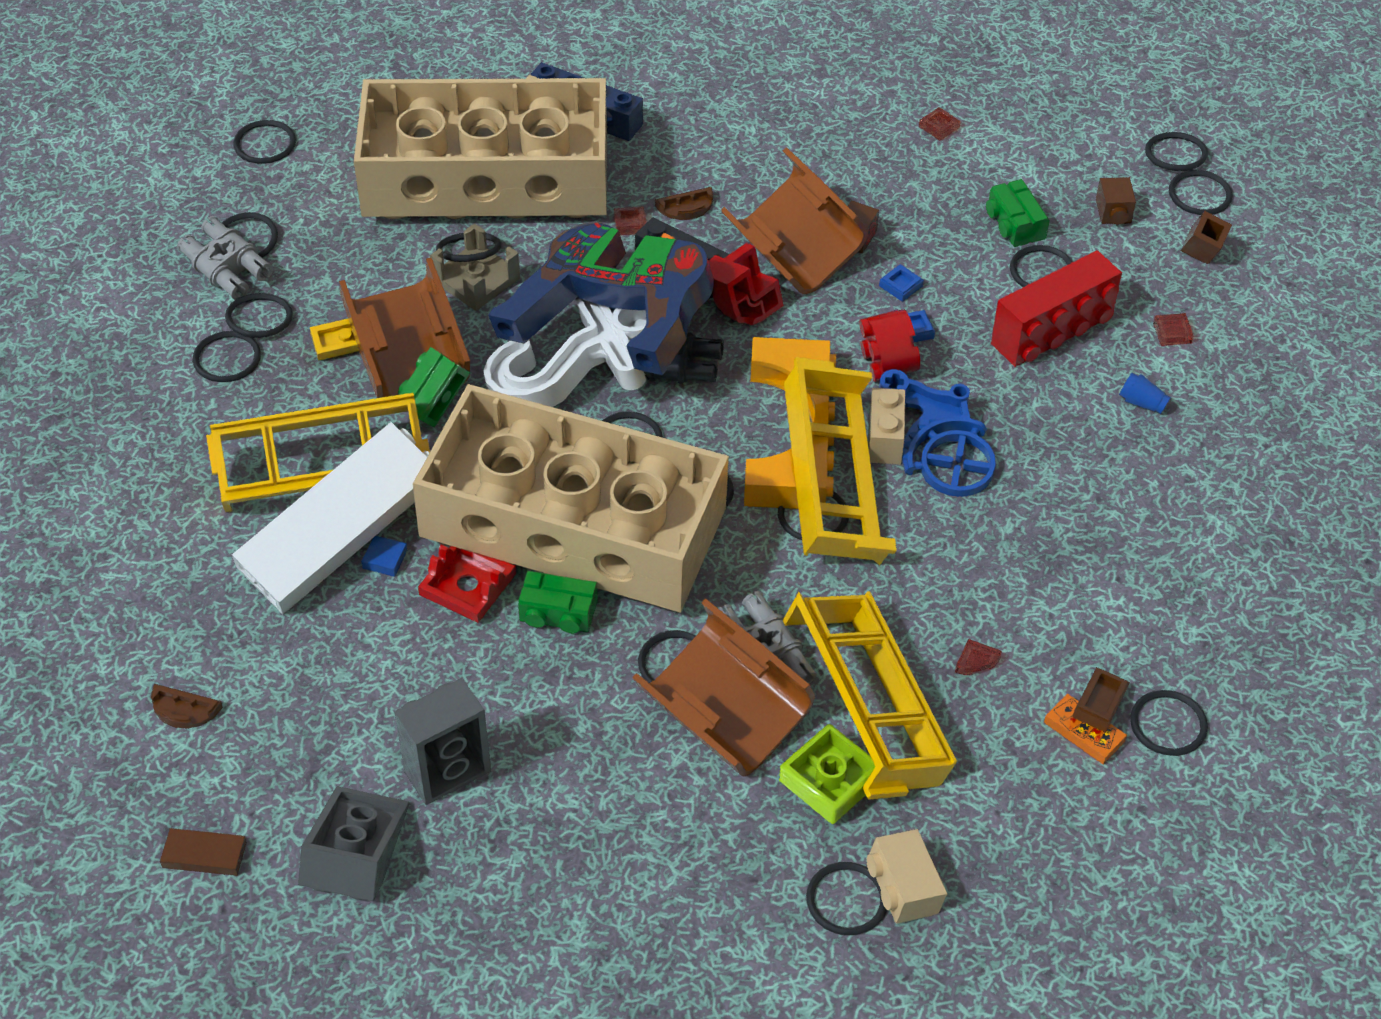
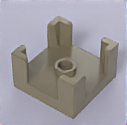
(479, 280)

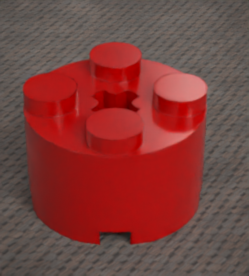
(889, 343)

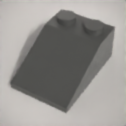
(352, 843)

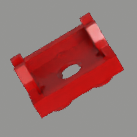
(456, 563)

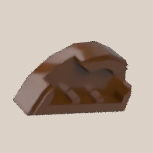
(686, 205)
(183, 708)

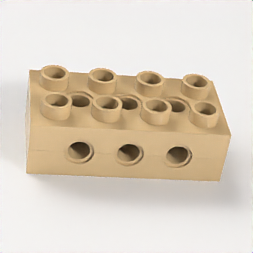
(482, 147)
(572, 496)

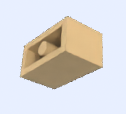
(886, 425)
(906, 876)

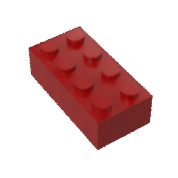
(1056, 308)

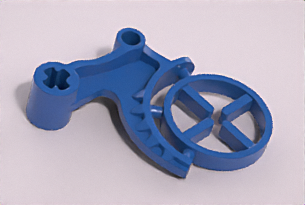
(944, 414)

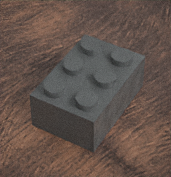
(443, 740)

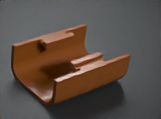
(803, 229)
(400, 327)
(731, 693)

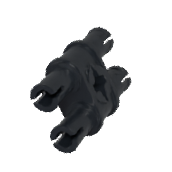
(685, 368)

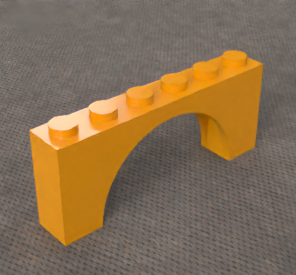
(772, 478)

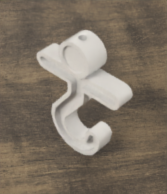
(598, 343)

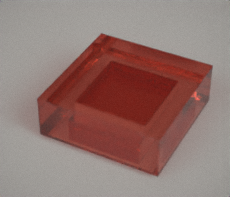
(939, 123)
(629, 219)
(1173, 329)

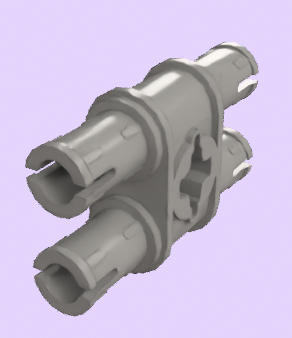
(225, 257)
(773, 634)

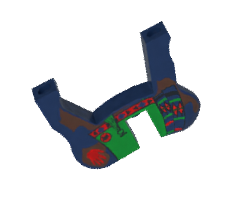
(661, 277)

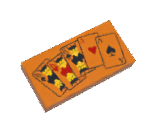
(1089, 739)

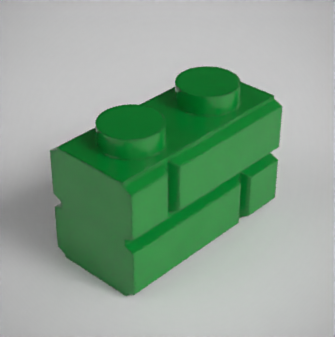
(1017, 213)
(434, 385)
(557, 602)

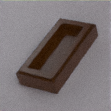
(1100, 699)
(203, 852)

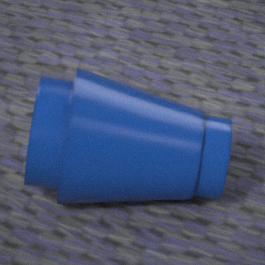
(1144, 393)

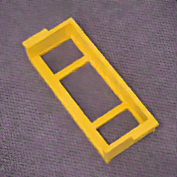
(824, 379)
(296, 420)
(890, 775)

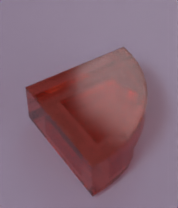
(976, 658)

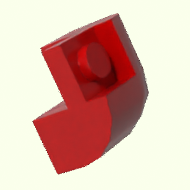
(742, 289)

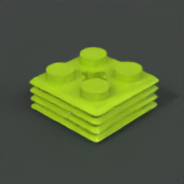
(812, 768)

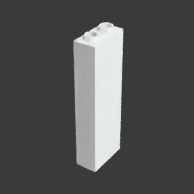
(333, 519)

